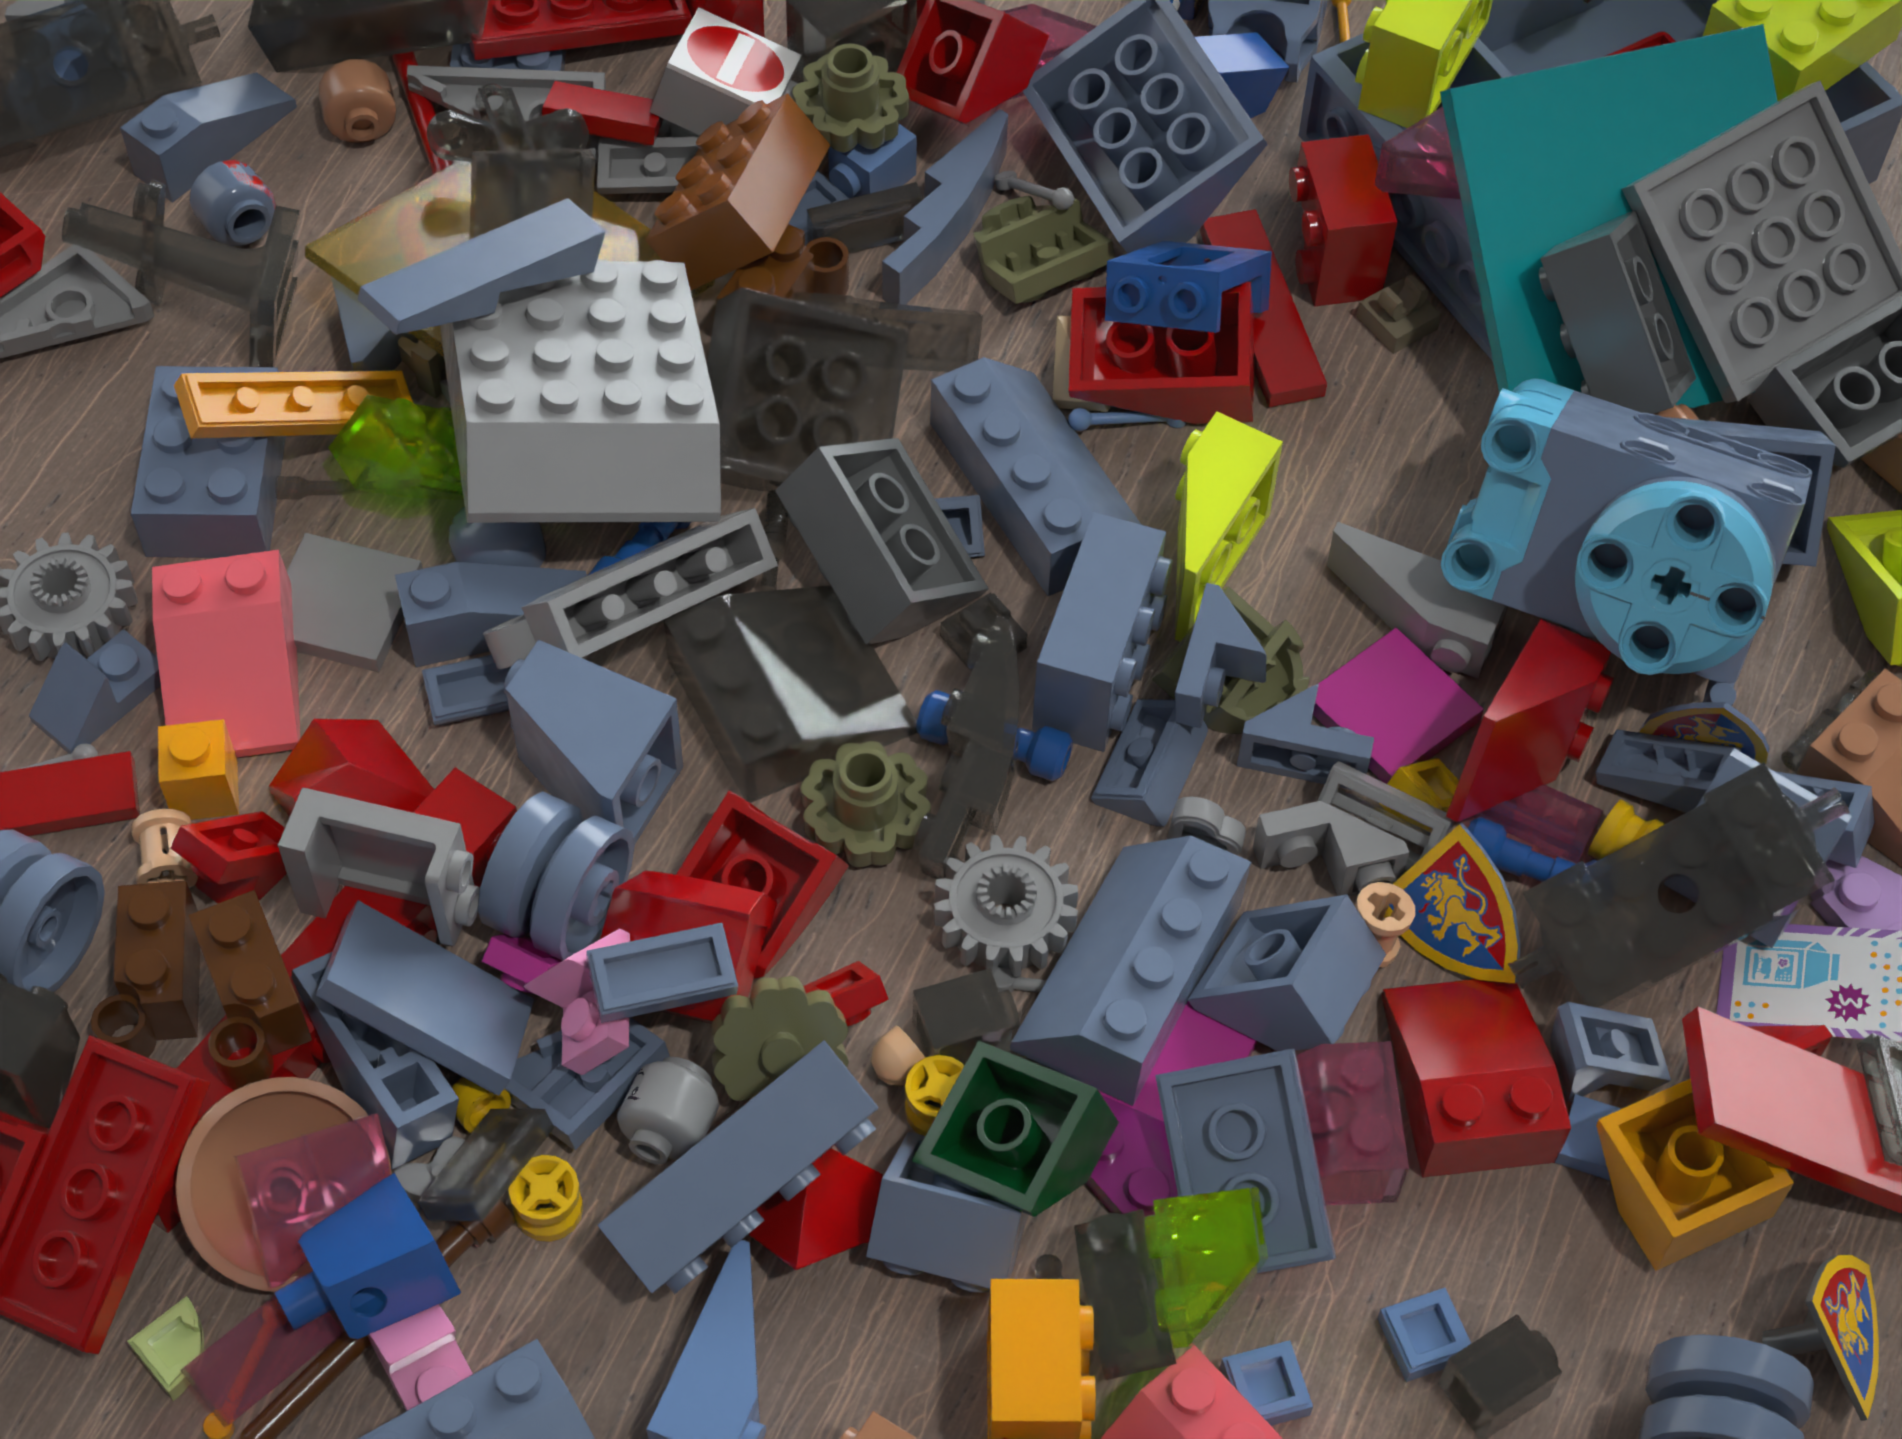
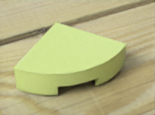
(170, 1345)

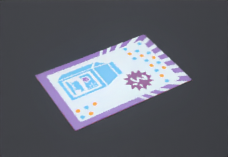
(1817, 978)

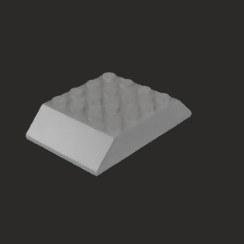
(586, 401)

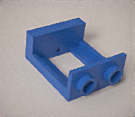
(1179, 288)

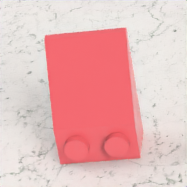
(229, 648)

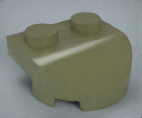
(1037, 248)
(1241, 697)

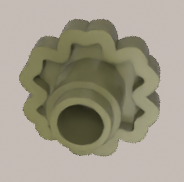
(853, 98)
(864, 803)
(772, 1032)

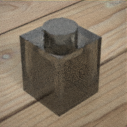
(962, 1011)
(1501, 1376)

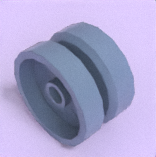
(554, 875)
(45, 912)
(1725, 1390)

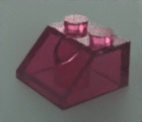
(1355, 1121)

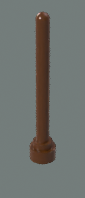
(345, 1350)

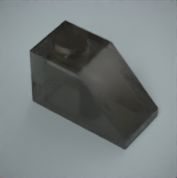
(1121, 1288)

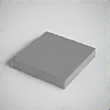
(346, 600)

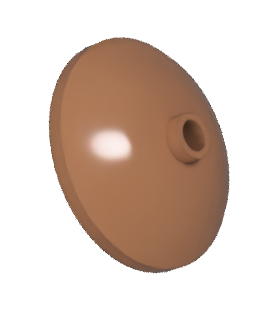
(207, 1176)

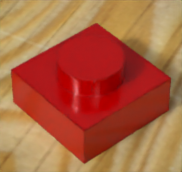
(853, 990)

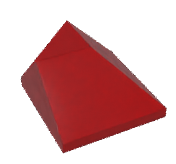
(350, 761)

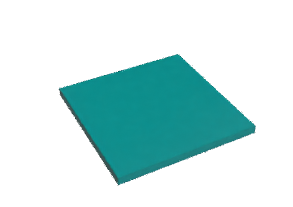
(1550, 159)

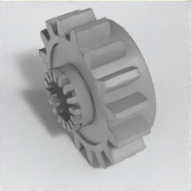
(66, 597)
(1010, 876)

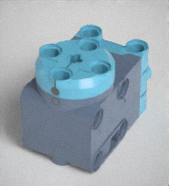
(1627, 529)

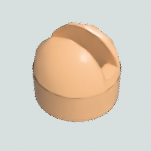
(895, 1056)

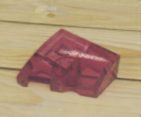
(306, 1181)

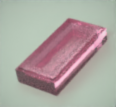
(255, 1358)

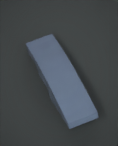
(951, 203)

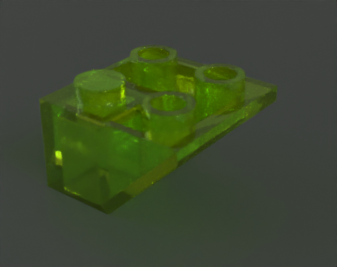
(400, 450)
(1208, 1258)

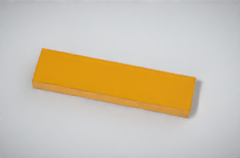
(279, 401)

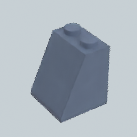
(594, 735)

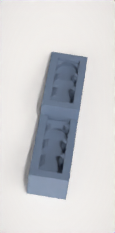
(470, 276)
(1681, 771)

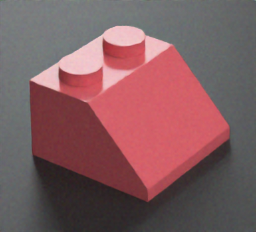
(1190, 1403)

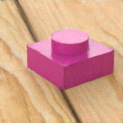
(517, 960)

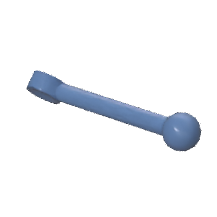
(1081, 419)

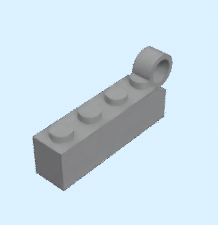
(638, 590)

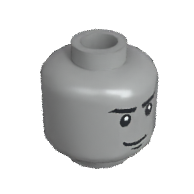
(667, 1109)

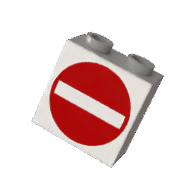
(721, 73)

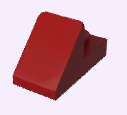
(233, 854)

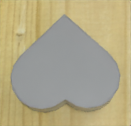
(1208, 823)

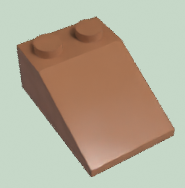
(1867, 750)

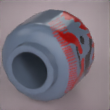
(232, 203)

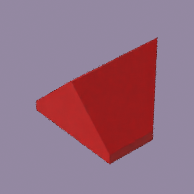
(823, 1217)

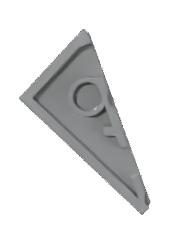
(458, 87)
(68, 301)

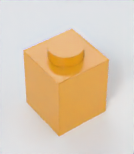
(198, 769)

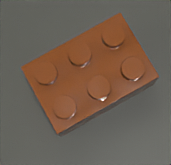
(738, 190)

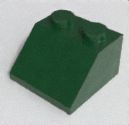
(1017, 1131)

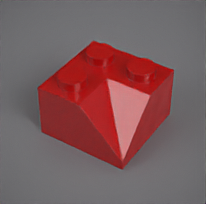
(968, 58)
(1344, 220)

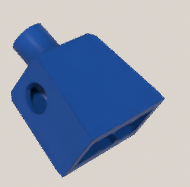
(369, 1265)

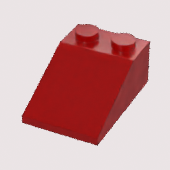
(1164, 368)
(1534, 720)
(1475, 1077)

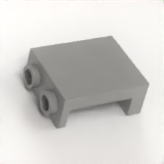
(378, 851)

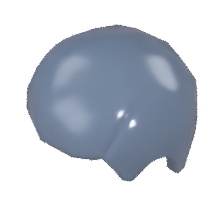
(497, 542)

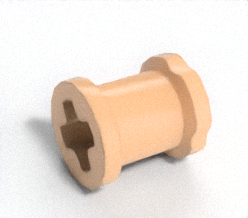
(147, 833)
(1372, 907)

